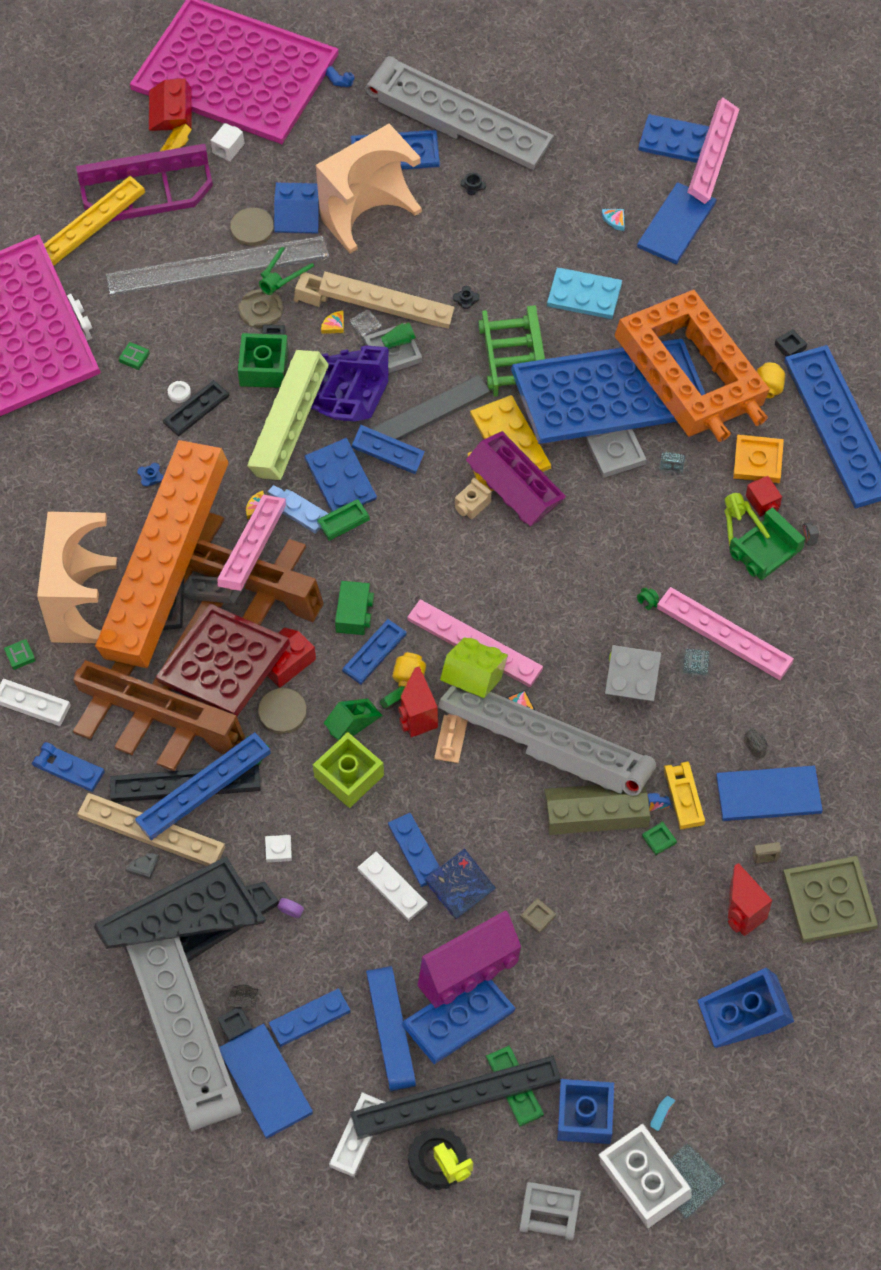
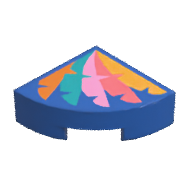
(657, 802)

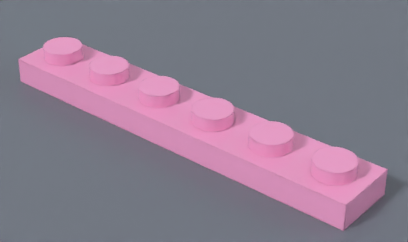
(713, 150)
(251, 542)
(454, 631)
(725, 633)

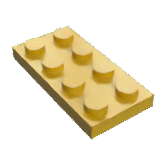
(507, 417)

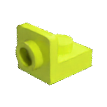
(447, 1161)

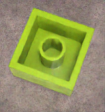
(474, 667)
(348, 770)

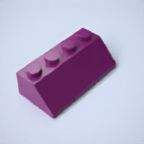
(515, 478)
(469, 960)

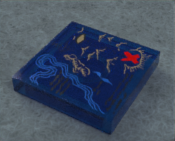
(460, 884)

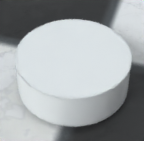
(179, 392)

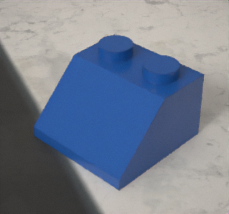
(296, 208)

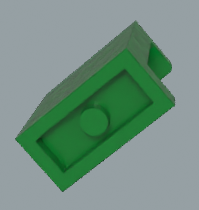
(766, 555)

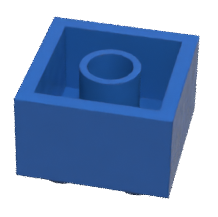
(585, 1111)

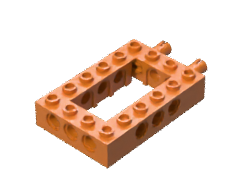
(743, 386)

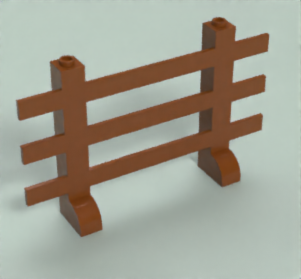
(156, 700)

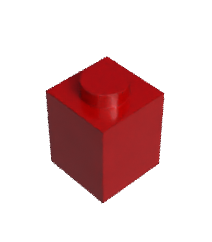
(763, 495)

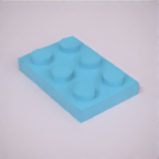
(584, 293)

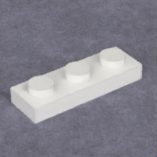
(33, 702)
(392, 886)
(350, 1150)

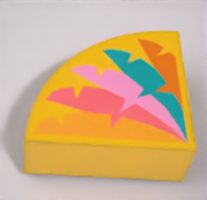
(333, 323)
(252, 503)

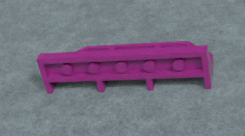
(145, 165)

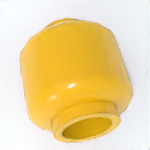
(774, 378)
(404, 667)

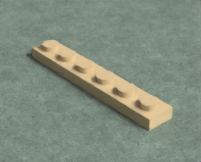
(386, 300)
(174, 839)

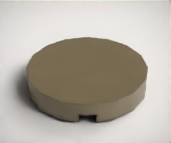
(252, 226)
(260, 309)
(282, 711)

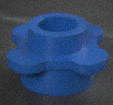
(152, 479)

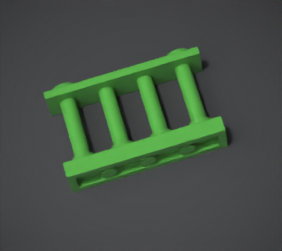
(532, 340)

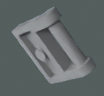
(552, 1202)

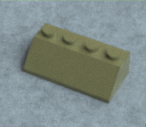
(594, 809)

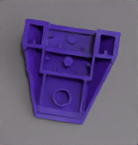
(353, 383)

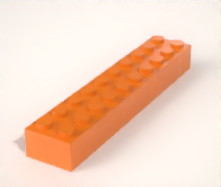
(162, 554)

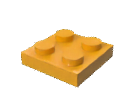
(758, 458)

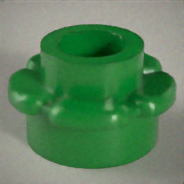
(650, 596)

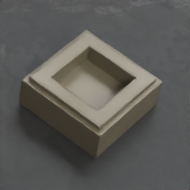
(766, 852)
(538, 915)

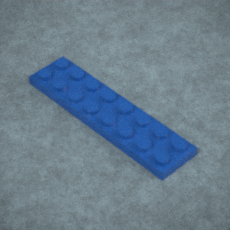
(838, 423)

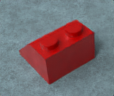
(170, 105)
(294, 659)
(418, 706)
(747, 902)

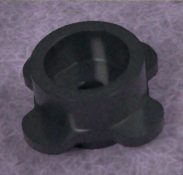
(473, 178)
(467, 302)

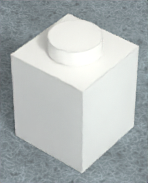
(227, 142)

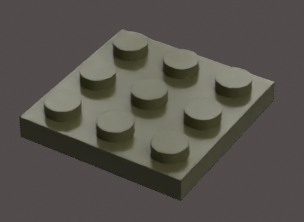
(830, 899)

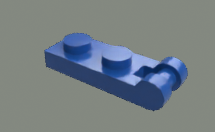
(68, 767)

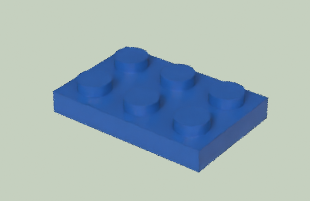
(673, 138)
(339, 475)

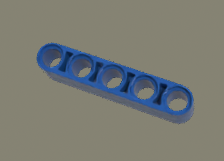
(390, 1028)

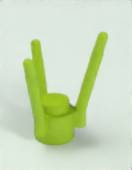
(736, 507)

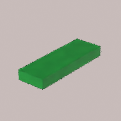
(525, 1105)

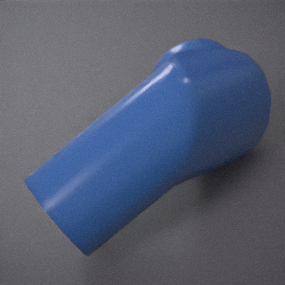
(338, 80)

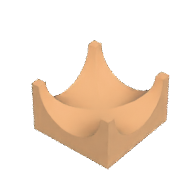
(364, 178)
(64, 570)

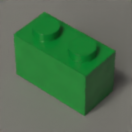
(352, 608)

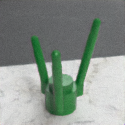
(273, 281)

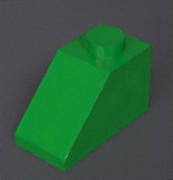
(351, 717)

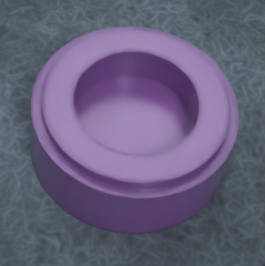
(290, 908)

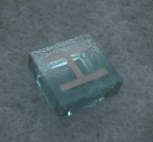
(672, 462)
(696, 661)

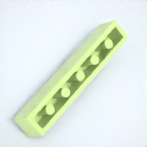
(288, 415)

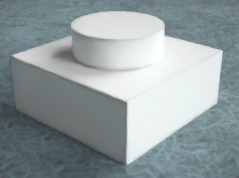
(278, 848)

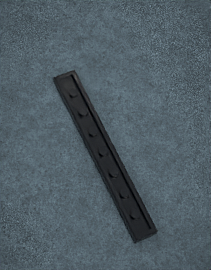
(455, 1097)

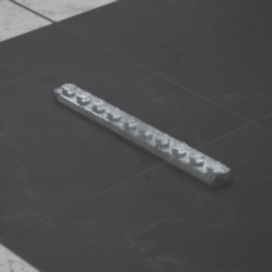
(215, 266)

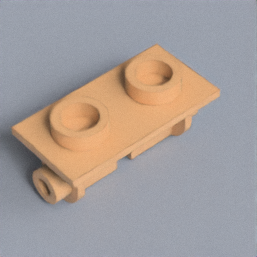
(451, 738)

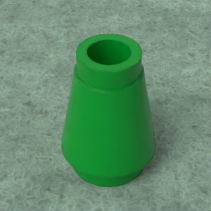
(398, 336)

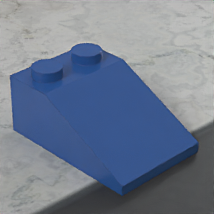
(746, 1009)

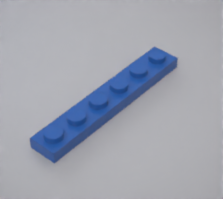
(202, 786)

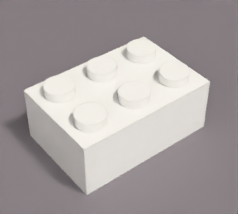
(645, 1176)

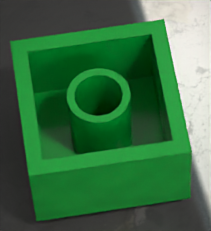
(263, 360)

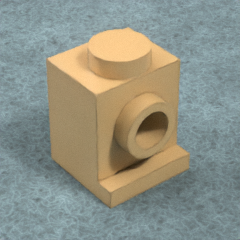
(308, 290)
(480, 499)

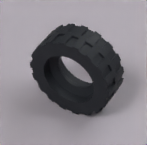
(419, 1148)

